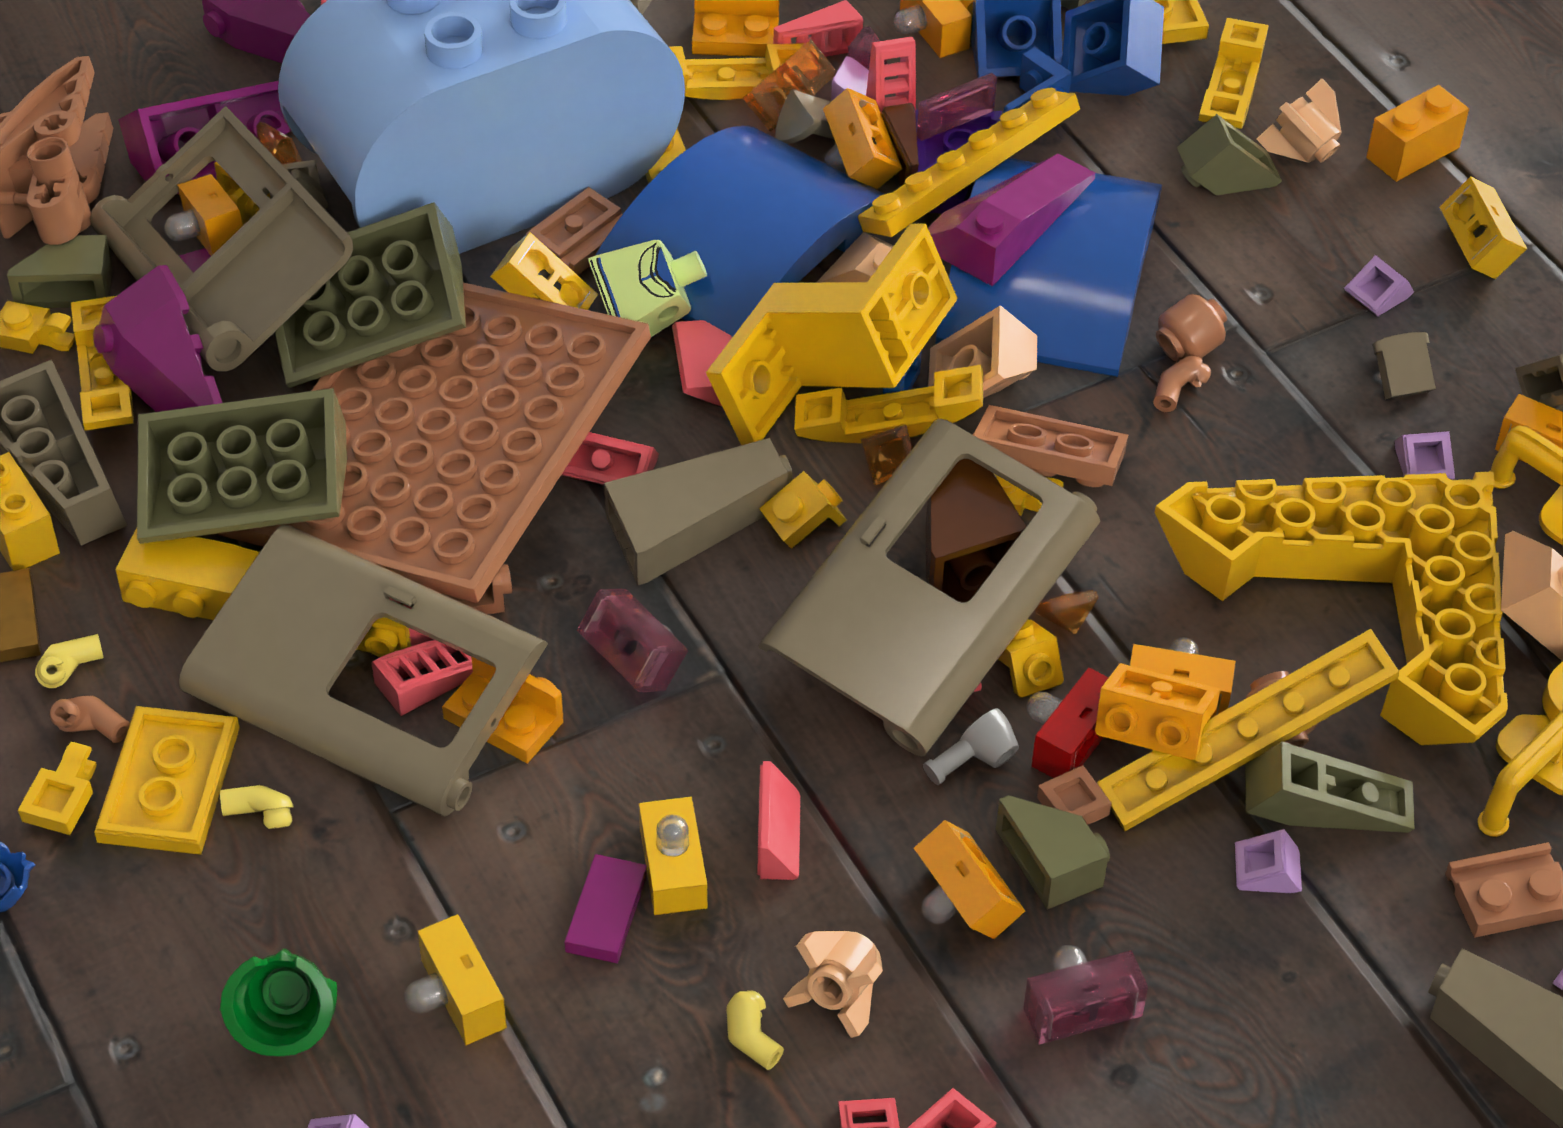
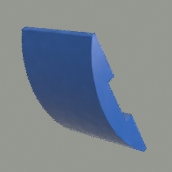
(750, 213)
(1075, 279)

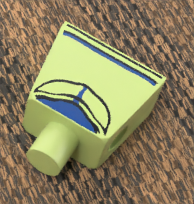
(646, 283)

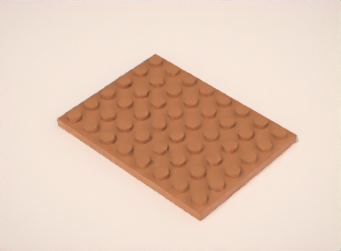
(468, 436)

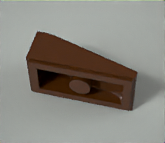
(902, 130)

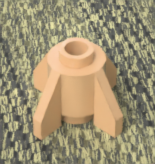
(1307, 128)
(839, 976)

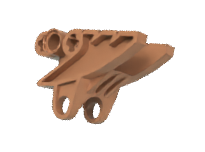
(52, 157)

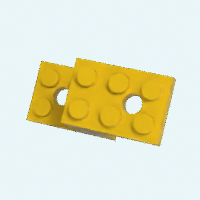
(832, 335)

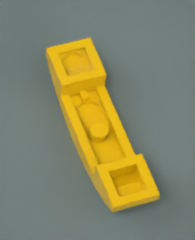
(1234, 72)
(731, 76)
(103, 396)
(833, 418)

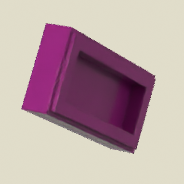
(606, 908)

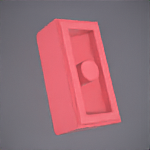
(696, 349)
(609, 459)
(778, 825)

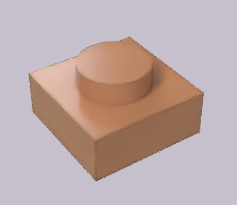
(1076, 794)

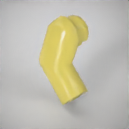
(63, 658)
(258, 799)
(745, 1029)

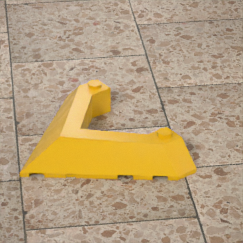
(1411, 531)

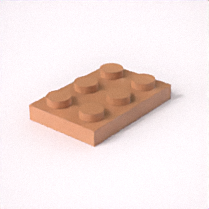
(1054, 445)

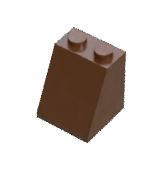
(968, 530)

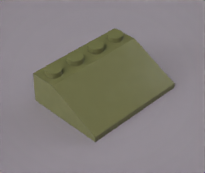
(388, 296)
(240, 465)

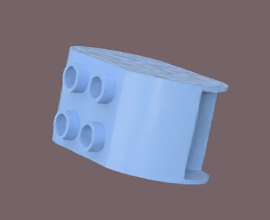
(480, 105)

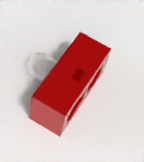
(1068, 725)

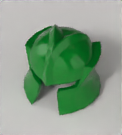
(278, 1004)

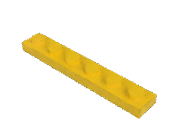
(968, 163)
(1251, 728)

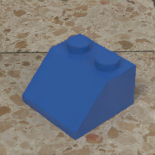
(1113, 46)

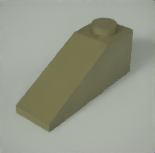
(1326, 792)

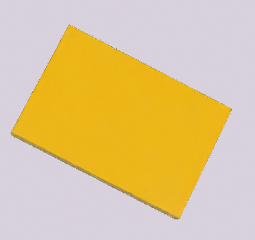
(167, 780)

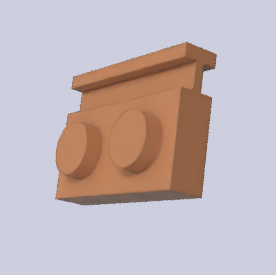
(578, 228)
(1508, 889)

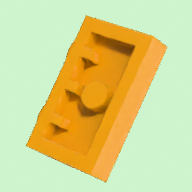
(734, 27)
(1155, 710)
(527, 721)

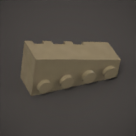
(55, 453)

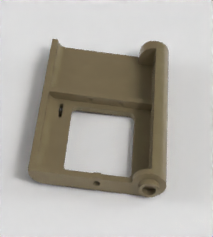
(260, 270)
(296, 629)
(897, 638)

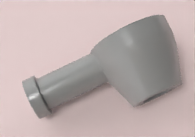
(987, 739)

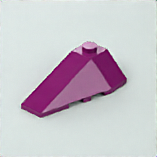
(255, 25)
(161, 130)
(1005, 221)
(151, 346)

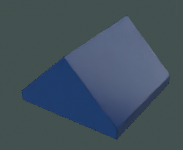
(1011, 27)

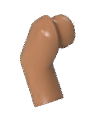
(1172, 379)
(87, 714)

